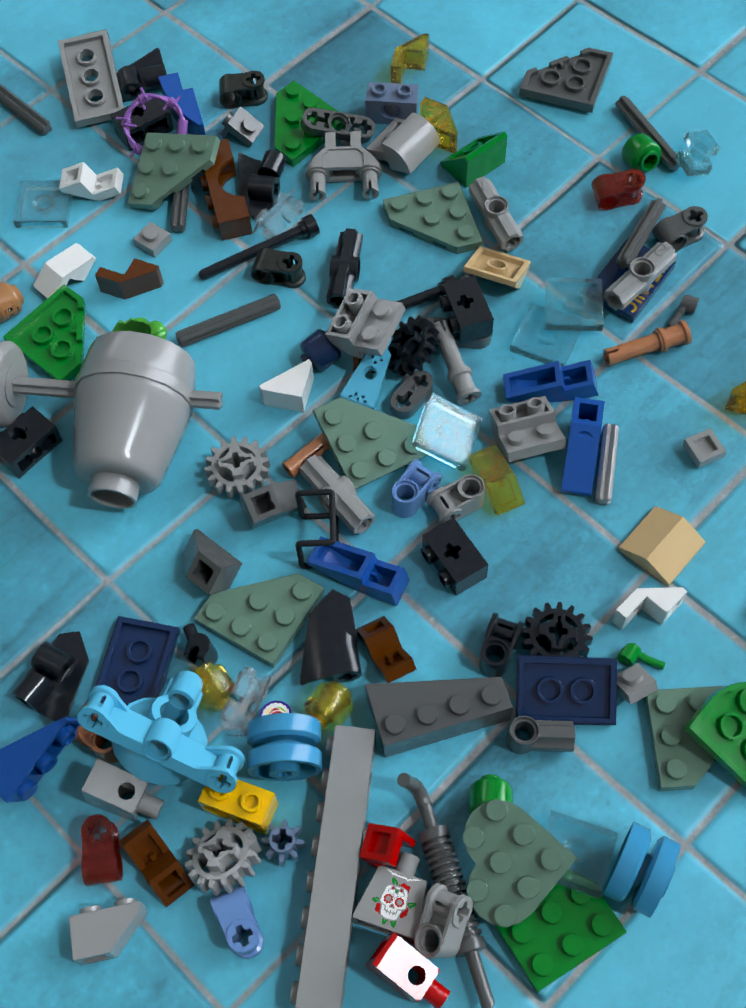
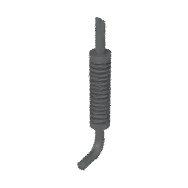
(447, 872)

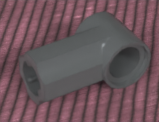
(544, 734)

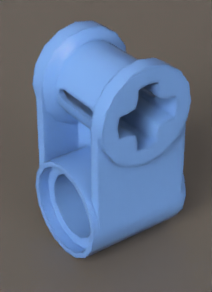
(414, 484)
(236, 917)

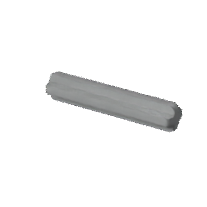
(606, 464)

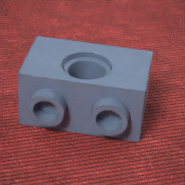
(391, 101)

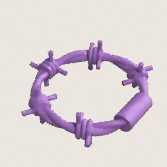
(142, 99)

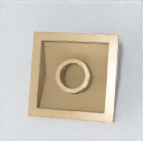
(497, 267)
(662, 544)

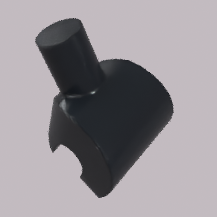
(198, 646)

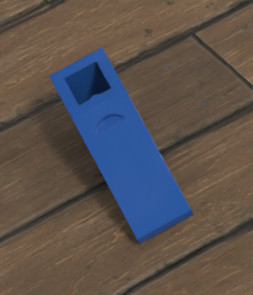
(582, 446)
(31, 757)

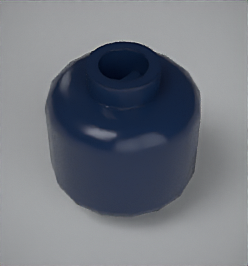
(319, 350)

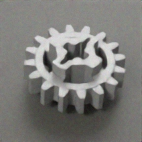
(251, 465)
(223, 857)

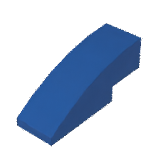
(172, 87)
(553, 381)
(360, 571)

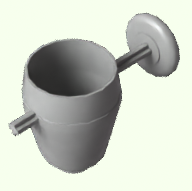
(127, 410)

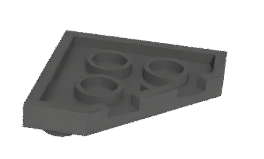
(569, 81)

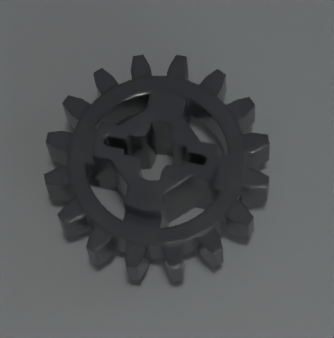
(412, 345)
(544, 634)

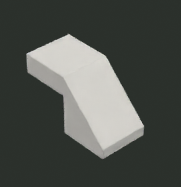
(83, 182)
(69, 264)
(657, 602)

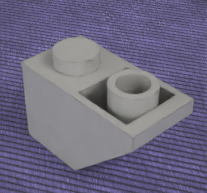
(103, 933)

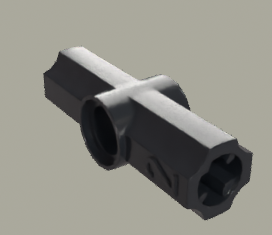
(344, 266)

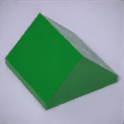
(477, 158)

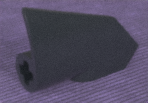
(140, 74)
(260, 180)
(331, 642)
(55, 676)

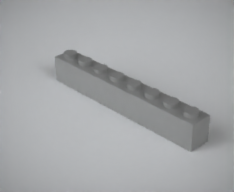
(337, 870)

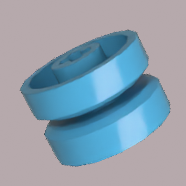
(284, 747)
(647, 871)

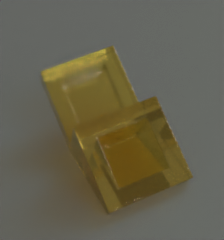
(410, 56)
(441, 119)
(498, 479)

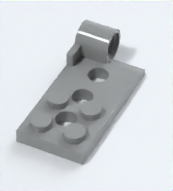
(98, 49)

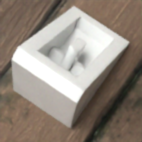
(290, 388)

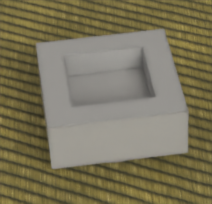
(152, 239)
(704, 448)
(635, 683)

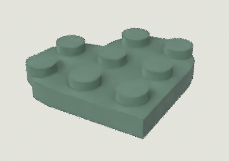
(513, 860)

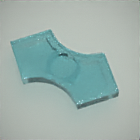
(696, 157)

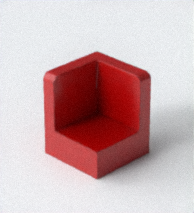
(383, 845)

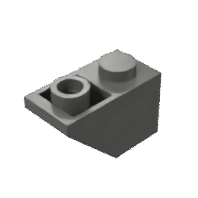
(270, 503)
(209, 564)

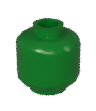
(641, 153)
(487, 789)

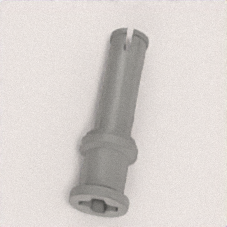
(459, 373)

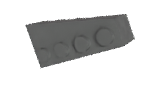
(435, 710)

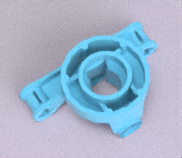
(161, 735)

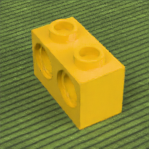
(244, 804)

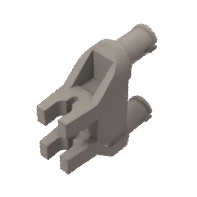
(343, 165)

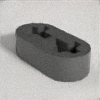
(407, 390)

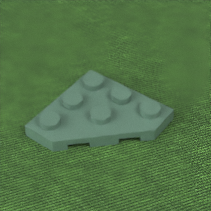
(169, 165)
(436, 216)
(366, 440)
(261, 615)
(677, 756)

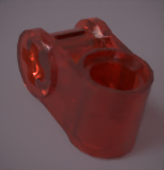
(616, 190)
(101, 857)

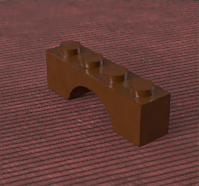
(230, 210)

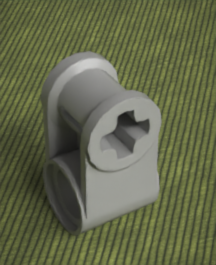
(453, 502)
(444, 921)

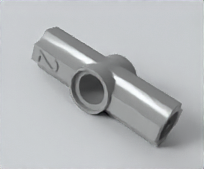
(496, 214)
(640, 275)
(348, 504)

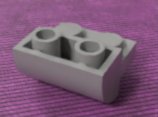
(405, 143)
(364, 323)
(526, 429)

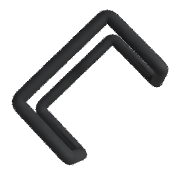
(334, 534)

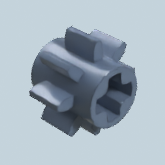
(276, 836)

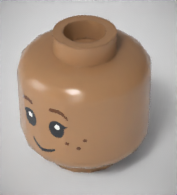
(10, 301)

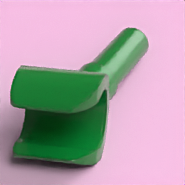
(632, 652)

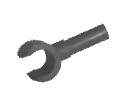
(688, 305)

